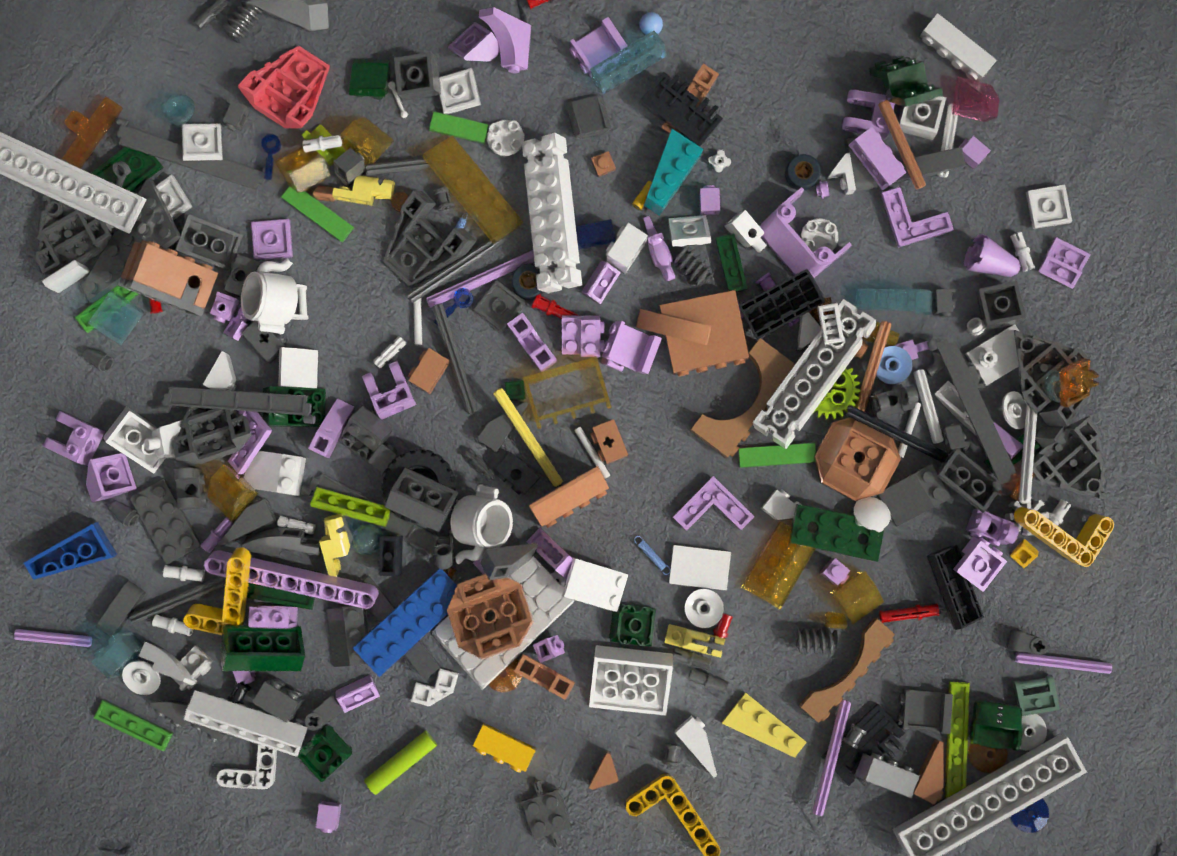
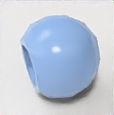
(650, 22)

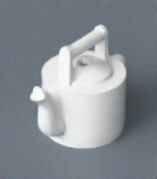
(273, 297)
(480, 522)

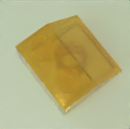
(366, 139)
(303, 169)
(857, 596)

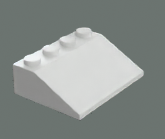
(631, 680)

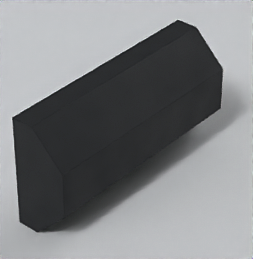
(782, 303)
(955, 589)

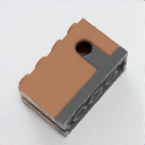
(168, 277)

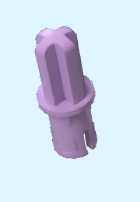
(216, 535)

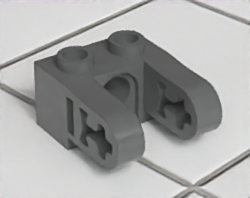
(904, 400)
(184, 479)

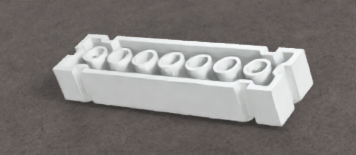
(551, 213)
(813, 376)

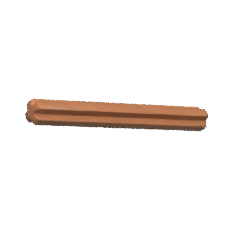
(902, 144)
(873, 365)

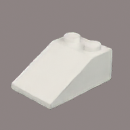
(128, 437)
(276, 473)
(595, 585)

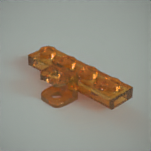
(89, 131)

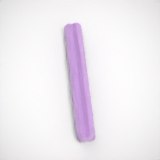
(55, 638)

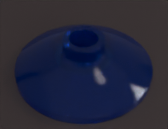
(1037, 822)

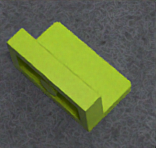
(329, 154)

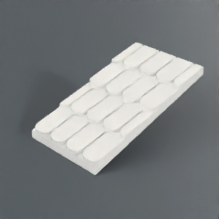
(545, 604)

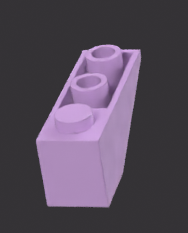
(331, 428)

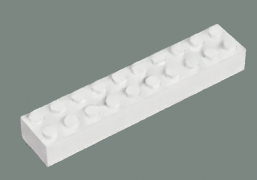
(991, 799)

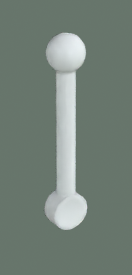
(392, 86)

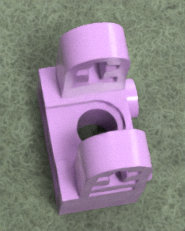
(877, 121)
(393, 400)
(82, 441)
(1003, 530)

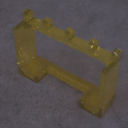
(580, 365)

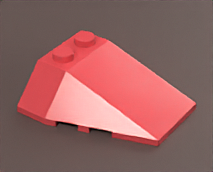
(287, 87)

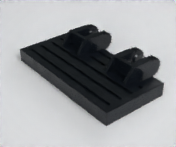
(680, 110)
(879, 729)

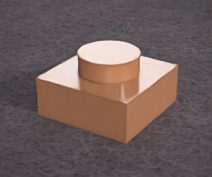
(603, 164)

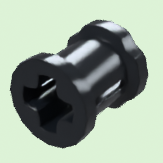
(239, 693)

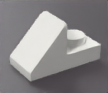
(845, 170)

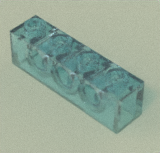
(628, 62)

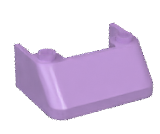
(790, 246)

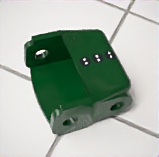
(996, 725)

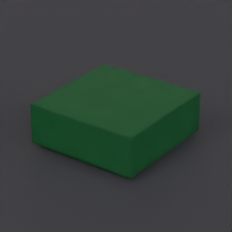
(515, 390)

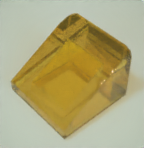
(835, 620)

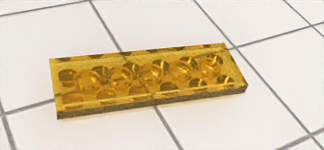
(472, 189)

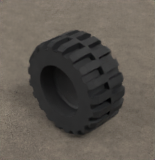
(417, 460)

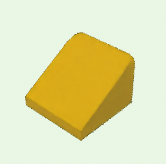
(1024, 553)

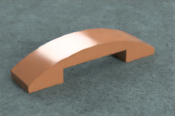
(699, 87)
(673, 327)

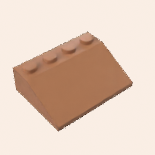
(568, 497)

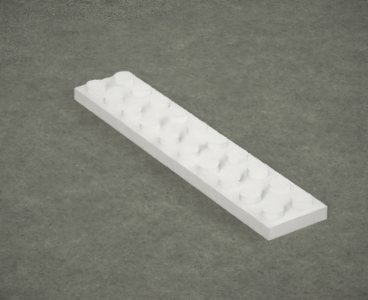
(69, 184)

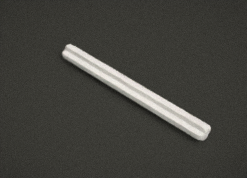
(1028, 456)

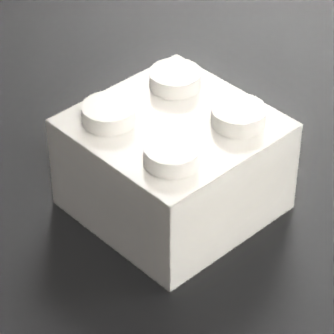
(922, 118)
(626, 248)

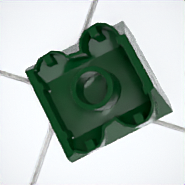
(370, 78)
(632, 625)
(324, 753)

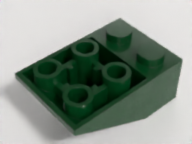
(315, 397)

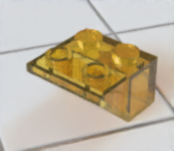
(230, 492)

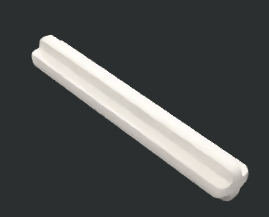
(949, 133)
(928, 406)

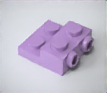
(582, 335)
(980, 563)

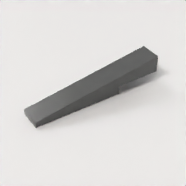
(418, 654)

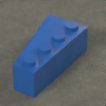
(77, 550)

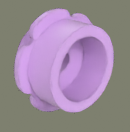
(822, 189)

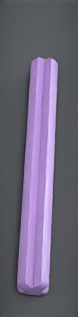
(1061, 662)

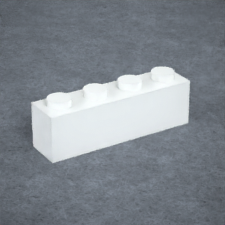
(957, 48)

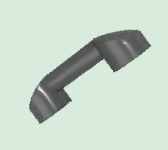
(121, 169)

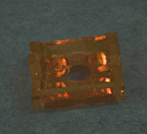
(1077, 390)

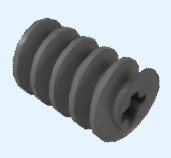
(241, 20)
(693, 266)
(817, 640)

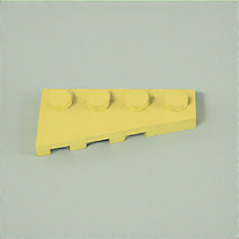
(760, 724)

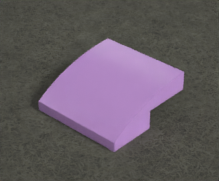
(1064, 262)

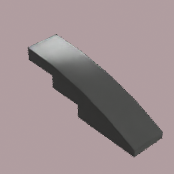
(937, 163)

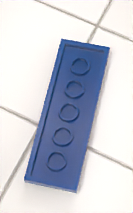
(407, 623)

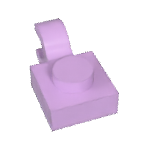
(236, 326)
(913, 349)

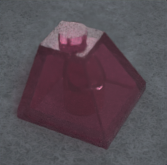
(975, 100)

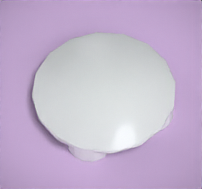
(505, 137)
(819, 234)
(872, 514)

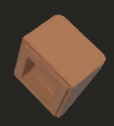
(324, 193)

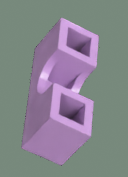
(531, 342)

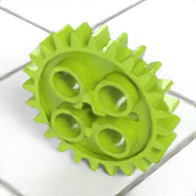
(829, 407)

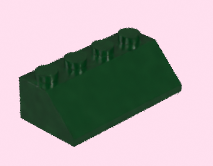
(262, 648)

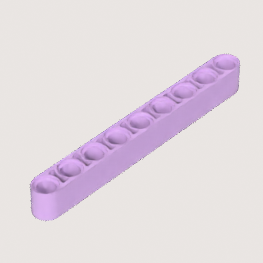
(301, 581)

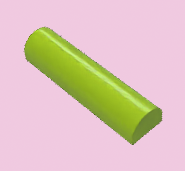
(350, 506)
(400, 762)

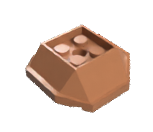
(840, 470)
(469, 614)

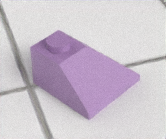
(476, 44)
(109, 477)

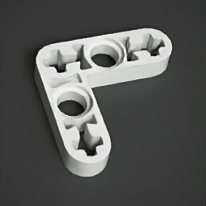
(255, 775)

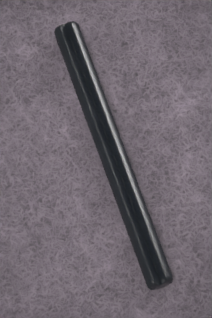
(896, 433)

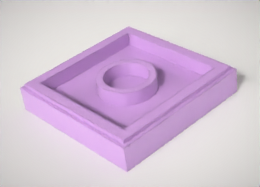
(271, 239)

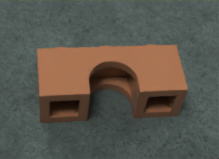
(544, 676)

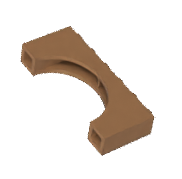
(726, 434)

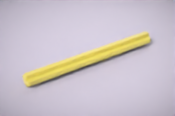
(528, 437)

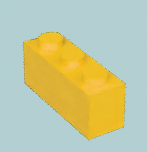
(504, 748)

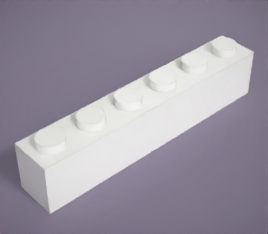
(245, 723)

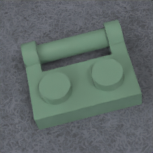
(1036, 702)

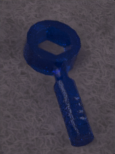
(270, 151)
(457, 295)

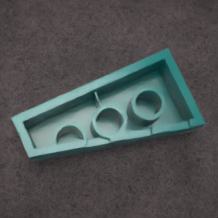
(674, 166)

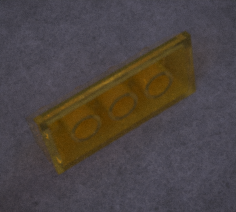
(777, 567)

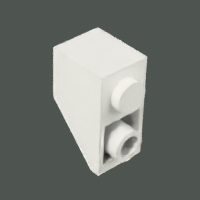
(779, 505)

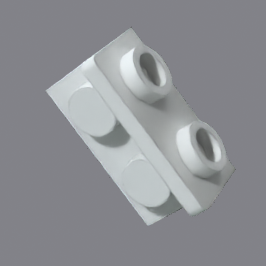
(197, 664)

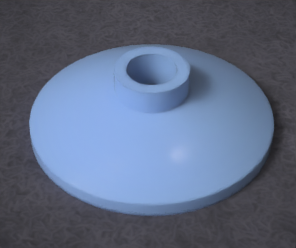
(901, 371)

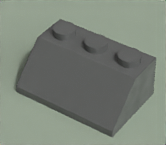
(968, 480)
(421, 499)
(346, 629)

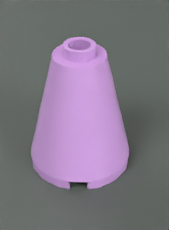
(990, 258)

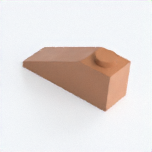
(931, 774)

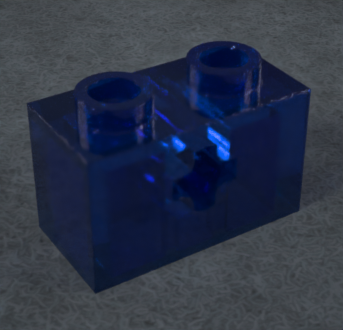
(595, 234)

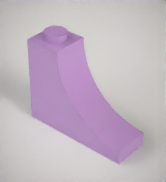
(512, 38)
(551, 552)

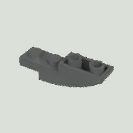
(276, 539)
(176, 712)

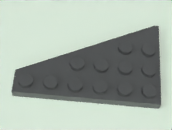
(151, 225)

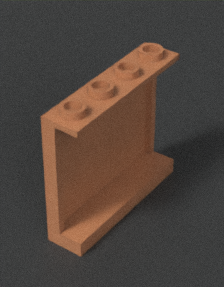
(726, 337)

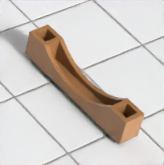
(873, 640)

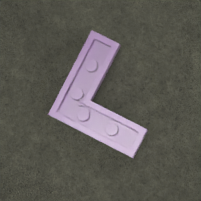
(902, 227)
(259, 433)
(713, 493)

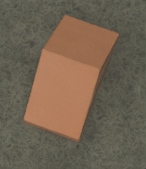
(605, 773)

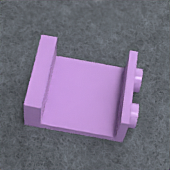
(597, 46)
(630, 347)
(273, 616)

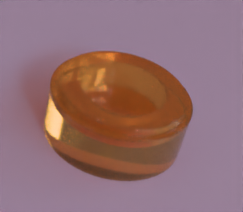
(398, 200)

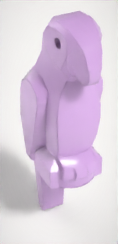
(659, 250)

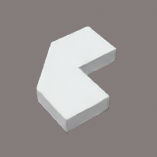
(429, 695)

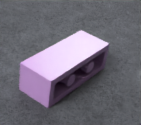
(877, 158)

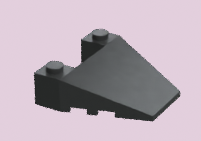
(419, 246)

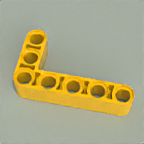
(1079, 550)
(233, 613)
(680, 809)

